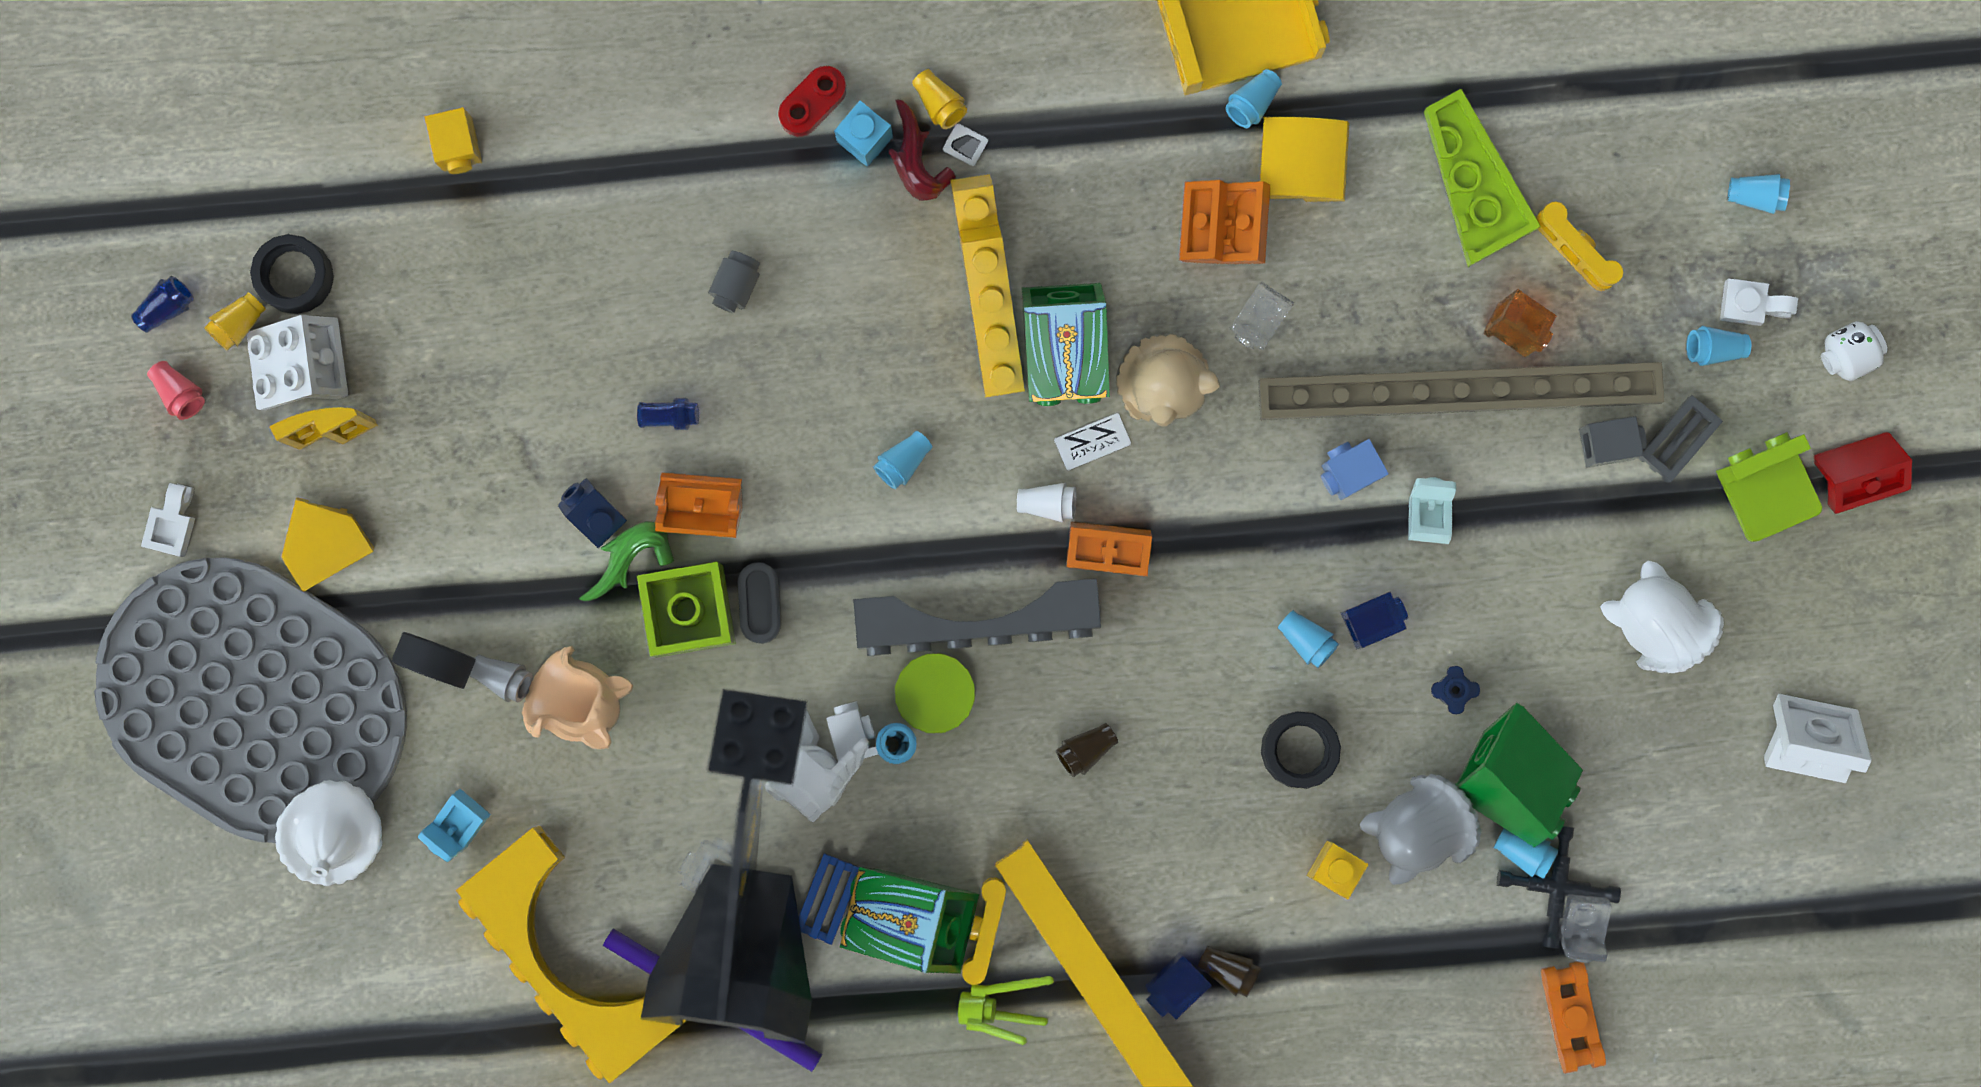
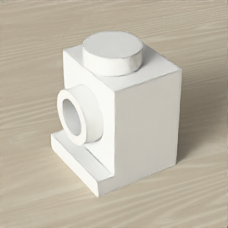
(848, 728)

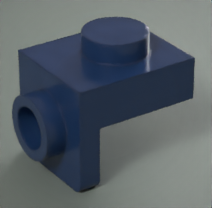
(590, 512)

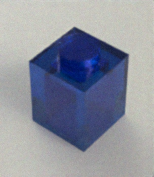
(1375, 619)
(1176, 987)

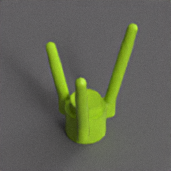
(978, 1009)

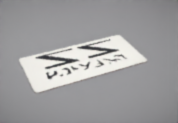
(1092, 441)

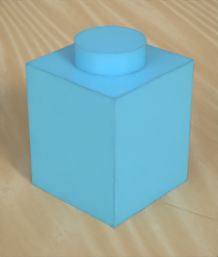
(863, 133)

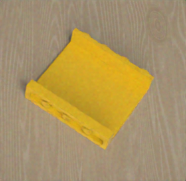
(1239, 38)

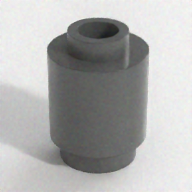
(734, 281)

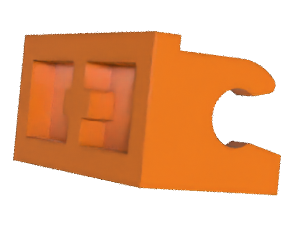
(698, 505)
(1109, 548)

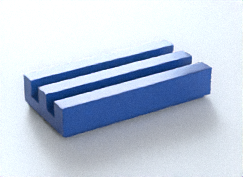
(815, 931)

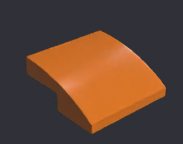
(1224, 222)

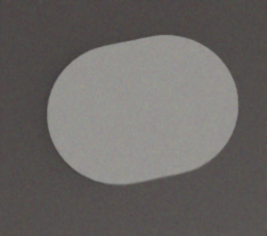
(245, 693)

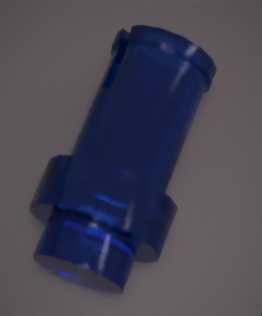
(677, 414)

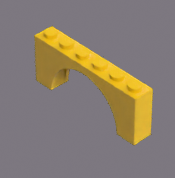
(505, 903)

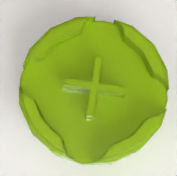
(934, 693)

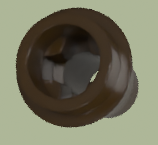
(1086, 749)
(1230, 970)

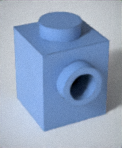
(1352, 469)

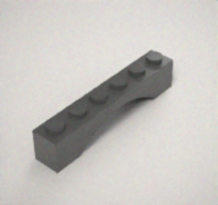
(1062, 608)

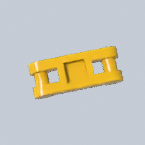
(1577, 248)
(984, 931)

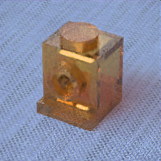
(1521, 323)

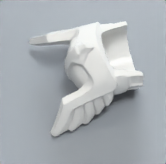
(818, 776)

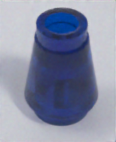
(162, 304)

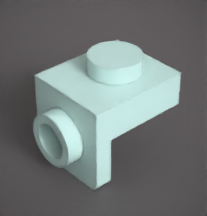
(1431, 510)

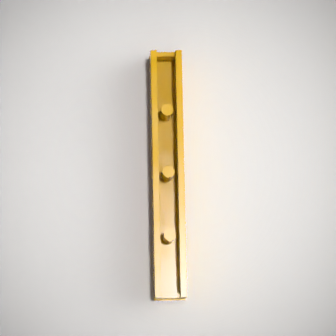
(1090, 969)

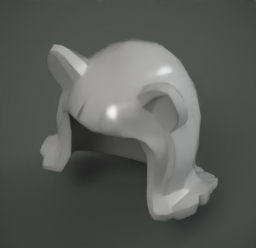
(1425, 828)

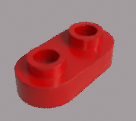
(815, 102)

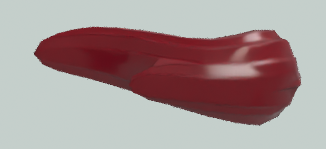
(909, 160)

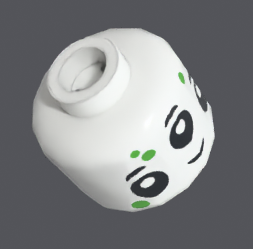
(1854, 351)

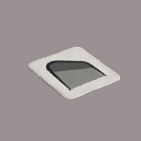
(965, 144)

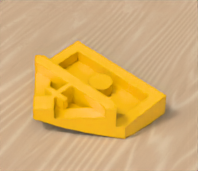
(322, 542)

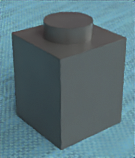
(1612, 441)

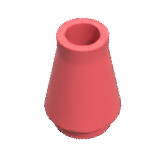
(177, 392)

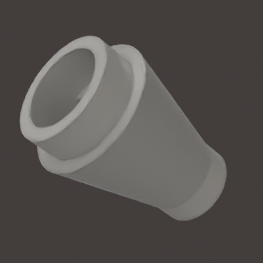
(503, 678)

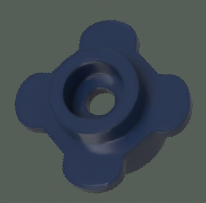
(1443, 690)

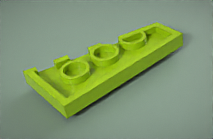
(1477, 182)

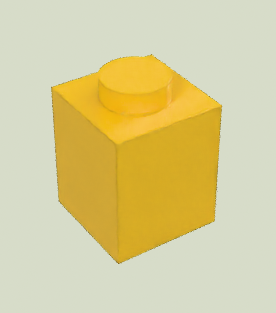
(453, 140)
(1337, 869)

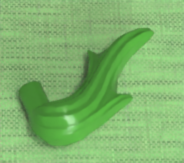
(623, 551)

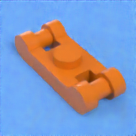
(1572, 1017)

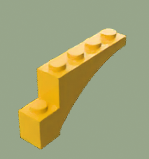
(988, 285)

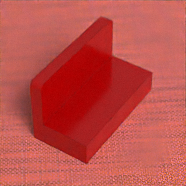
(1865, 471)

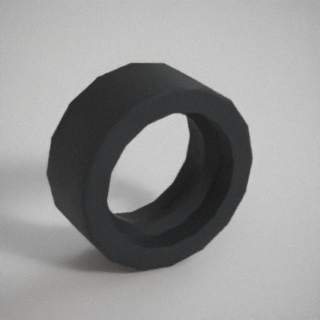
(267, 256)
(433, 660)
(1331, 752)

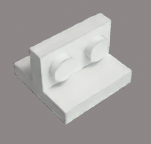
(1817, 739)

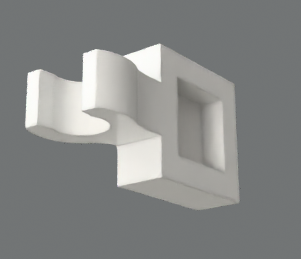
(1749, 303)
(168, 527)

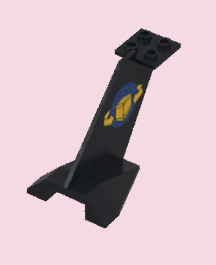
(740, 939)

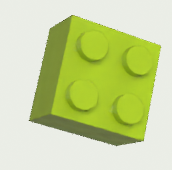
(686, 609)

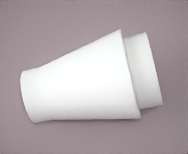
(1050, 502)

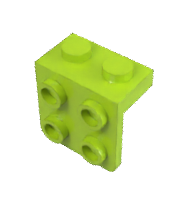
(1770, 487)

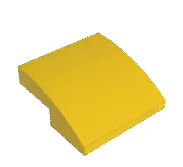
(1305, 158)
(333, 423)

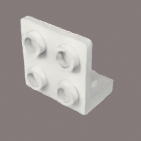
(297, 361)

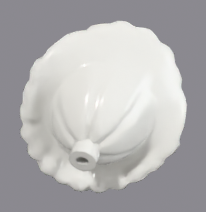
(329, 833)

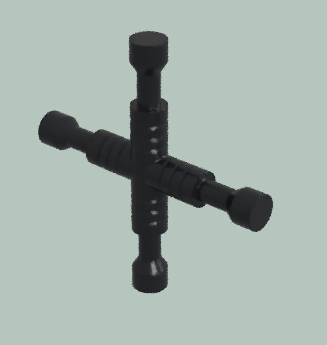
(1558, 887)

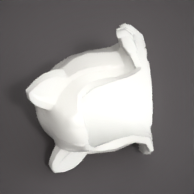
(1665, 622)

